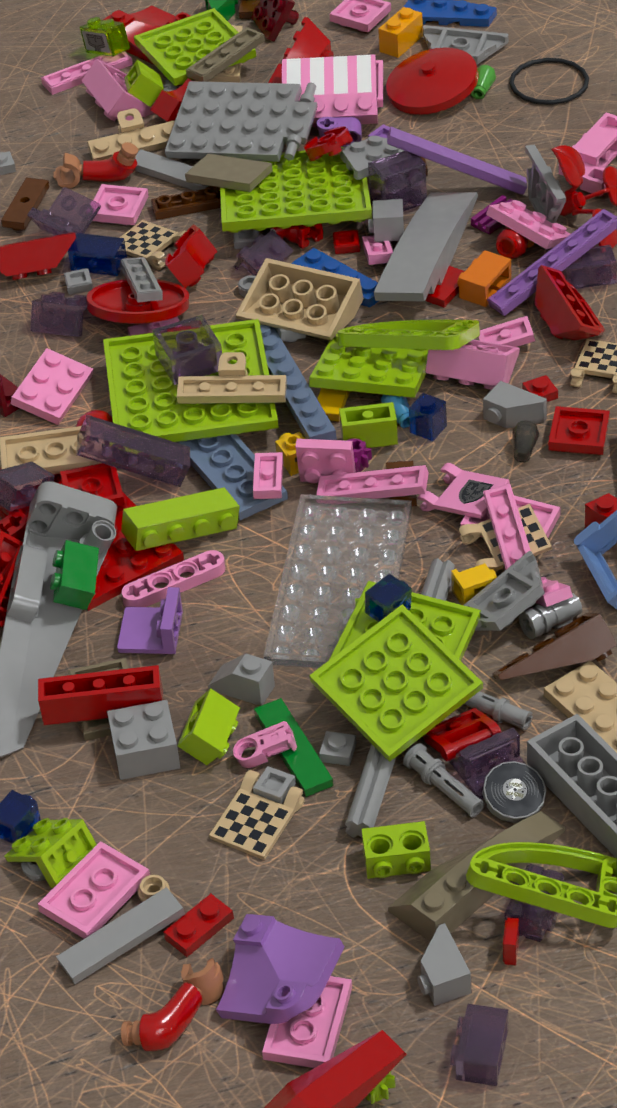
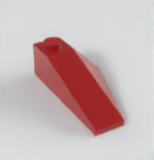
(344, 1078)

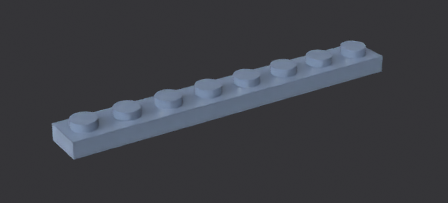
(299, 395)

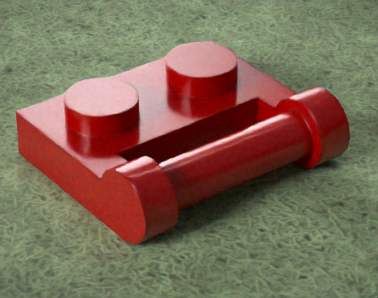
(459, 732)

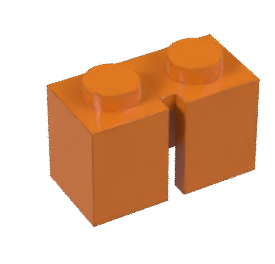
(484, 278)

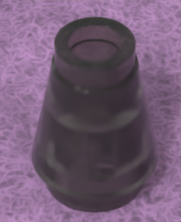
(524, 440)

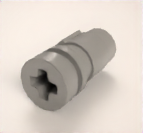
(541, 619)

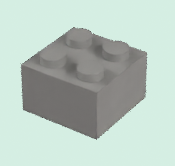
(143, 739)

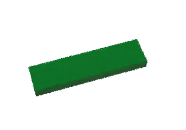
(303, 762)

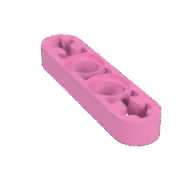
(172, 577)

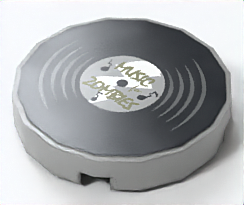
(513, 791)

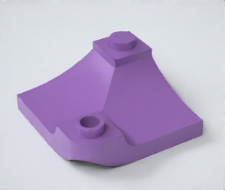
(276, 971)

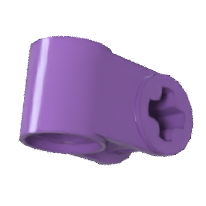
(352, 123)

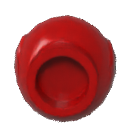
(512, 244)

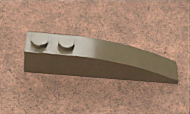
(447, 895)

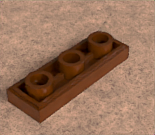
(28, 196)
(186, 202)

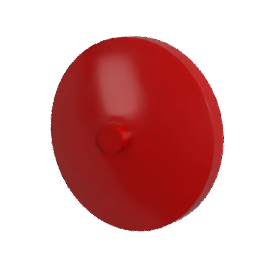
(432, 81)
(117, 303)

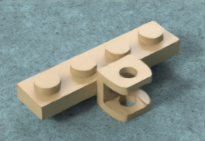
(131, 131)
(232, 385)

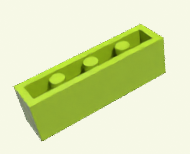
(180, 518)

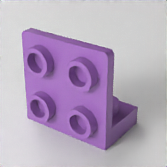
(152, 628)

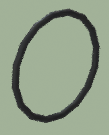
(553, 60)

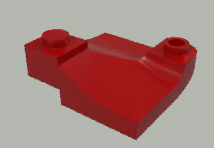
(142, 22)

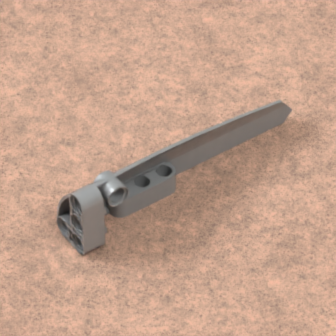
(34, 625)

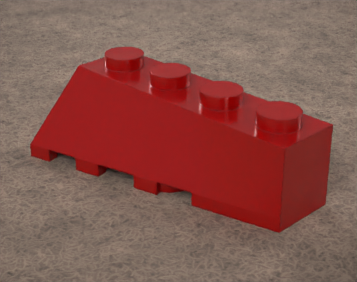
(307, 44)

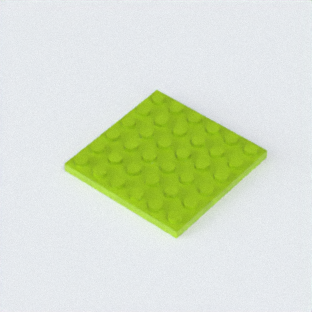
(298, 195)
(147, 398)

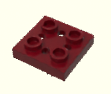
(272, 15)

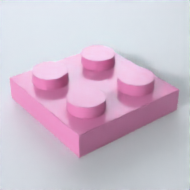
(360, 13)
(120, 204)
(324, 458)

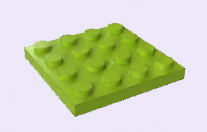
(185, 42)
(370, 369)
(446, 620)
(396, 682)

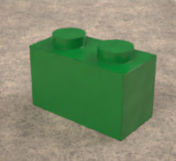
(75, 574)

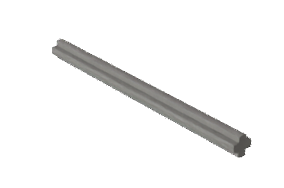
(377, 768)

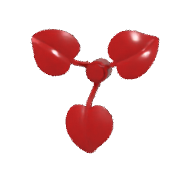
(573, 170)

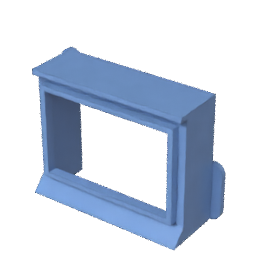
(592, 545)

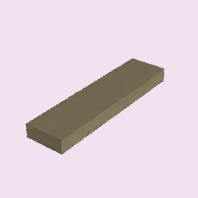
(225, 55)

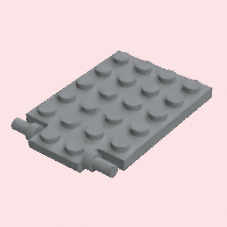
(242, 120)

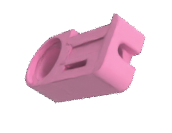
(267, 744)

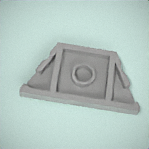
(476, 43)
(361, 153)
(543, 189)
(508, 594)

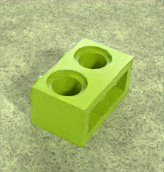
(396, 850)

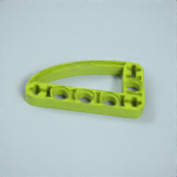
(411, 334)
(490, 873)

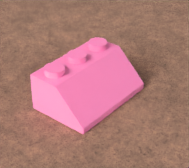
(110, 91)
(474, 362)

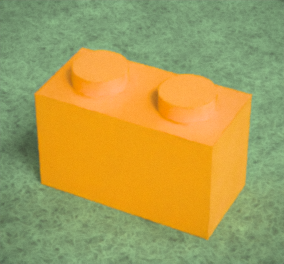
(400, 32)

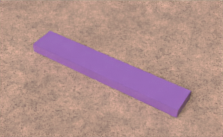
(456, 160)
(557, 258)

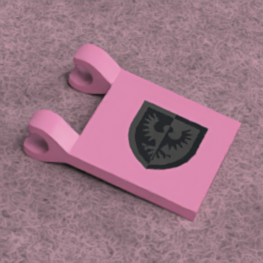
(463, 494)

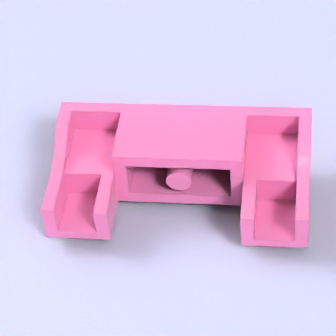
(597, 150)

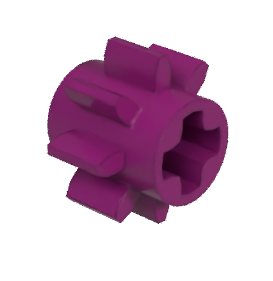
(361, 454)

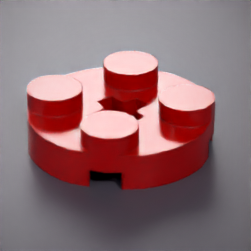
(330, 143)

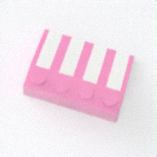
(343, 85)

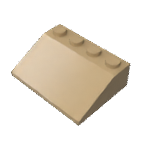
(301, 299)

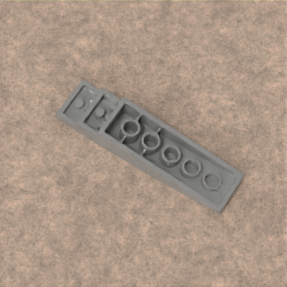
(426, 247)

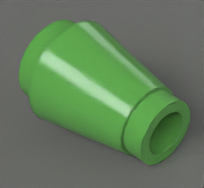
(485, 81)

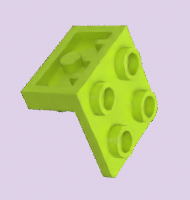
(54, 847)

